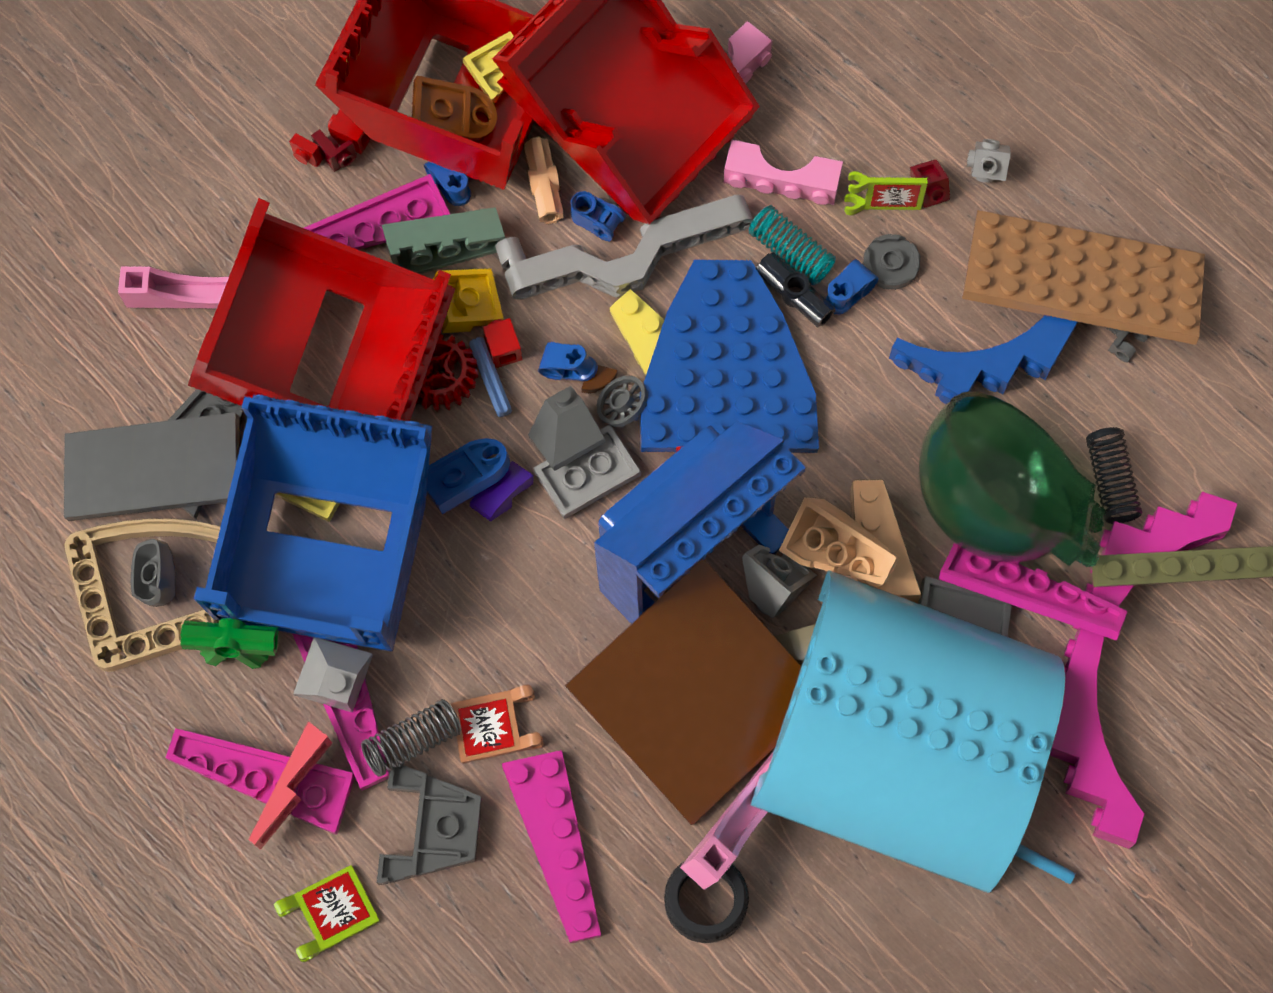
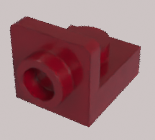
(332, 153)
(937, 182)

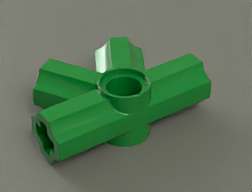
(230, 640)

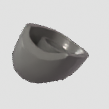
(153, 573)

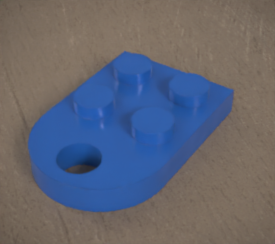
(466, 472)

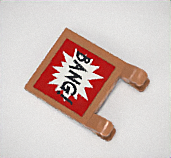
(491, 725)

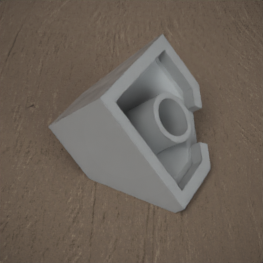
(774, 580)

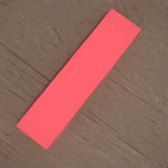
(283, 800)

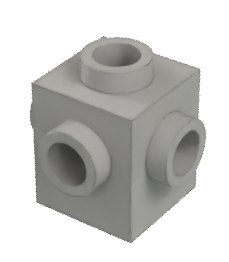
(989, 160)

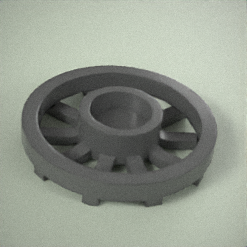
(622, 401)

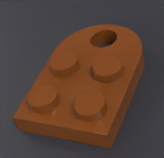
(453, 107)

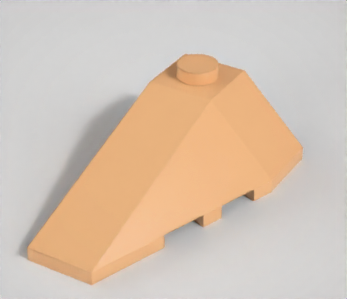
(835, 542)

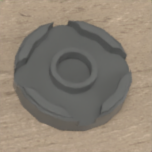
(892, 261)

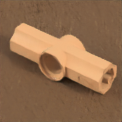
(543, 180)

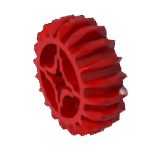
(449, 354)

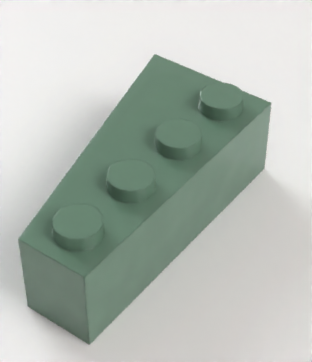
(443, 239)

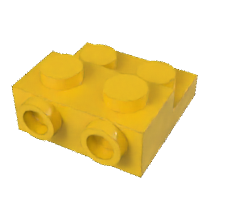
(473, 301)

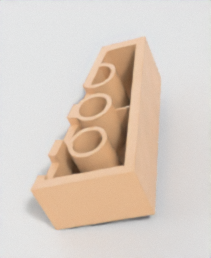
(875, 513)

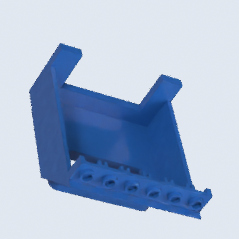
(689, 510)
(308, 582)

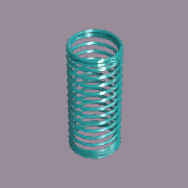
(826, 259)

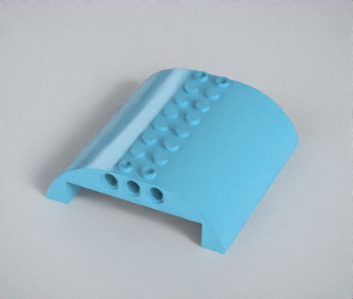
(915, 734)

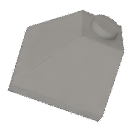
(333, 674)

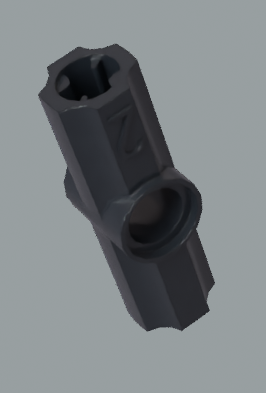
(807, 301)

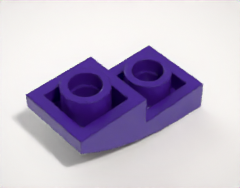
(498, 497)

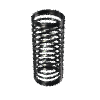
(1090, 441)

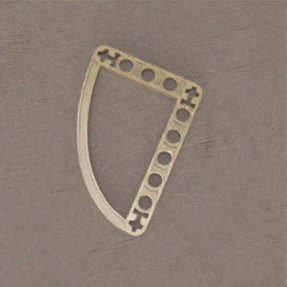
(96, 585)

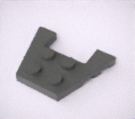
(444, 827)

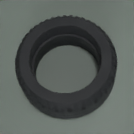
(703, 933)

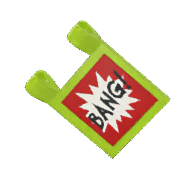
(885, 193)
(333, 911)

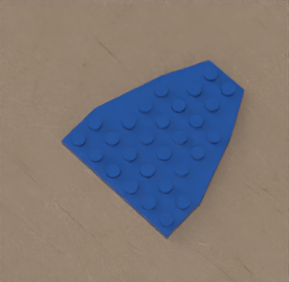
(726, 361)

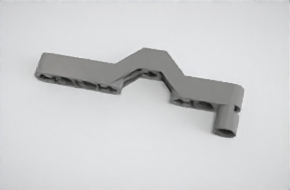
(632, 272)

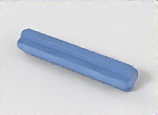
(490, 377)

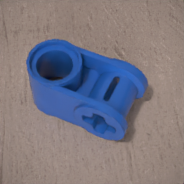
(451, 183)
(600, 218)
(850, 286)
(567, 362)

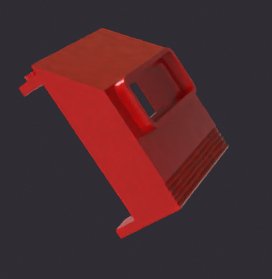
(380, 58)
(275, 302)

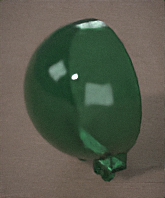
(1006, 485)

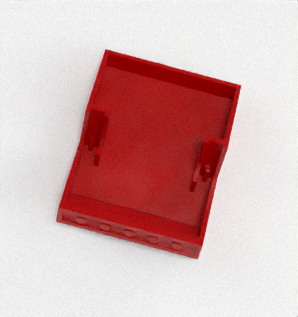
(627, 95)

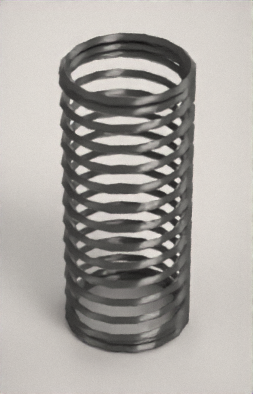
(376, 761)

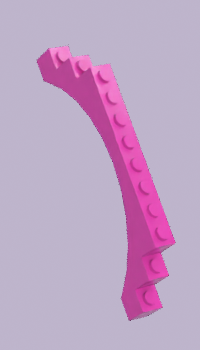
(1079, 729)

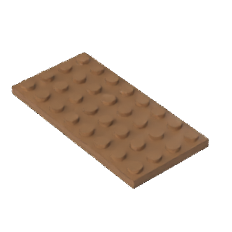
(1085, 277)

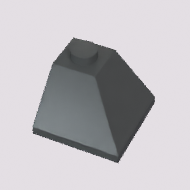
(565, 429)

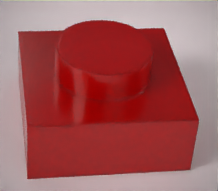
(305, 150)

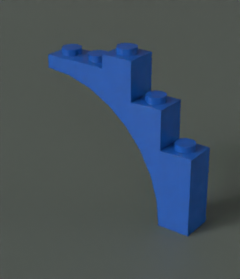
(993, 367)

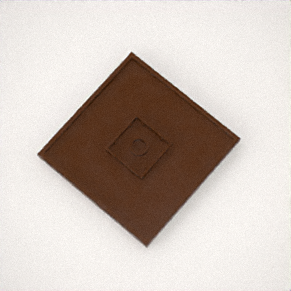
(692, 691)

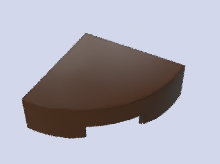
(601, 379)

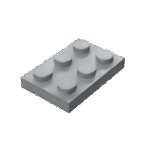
(588, 476)

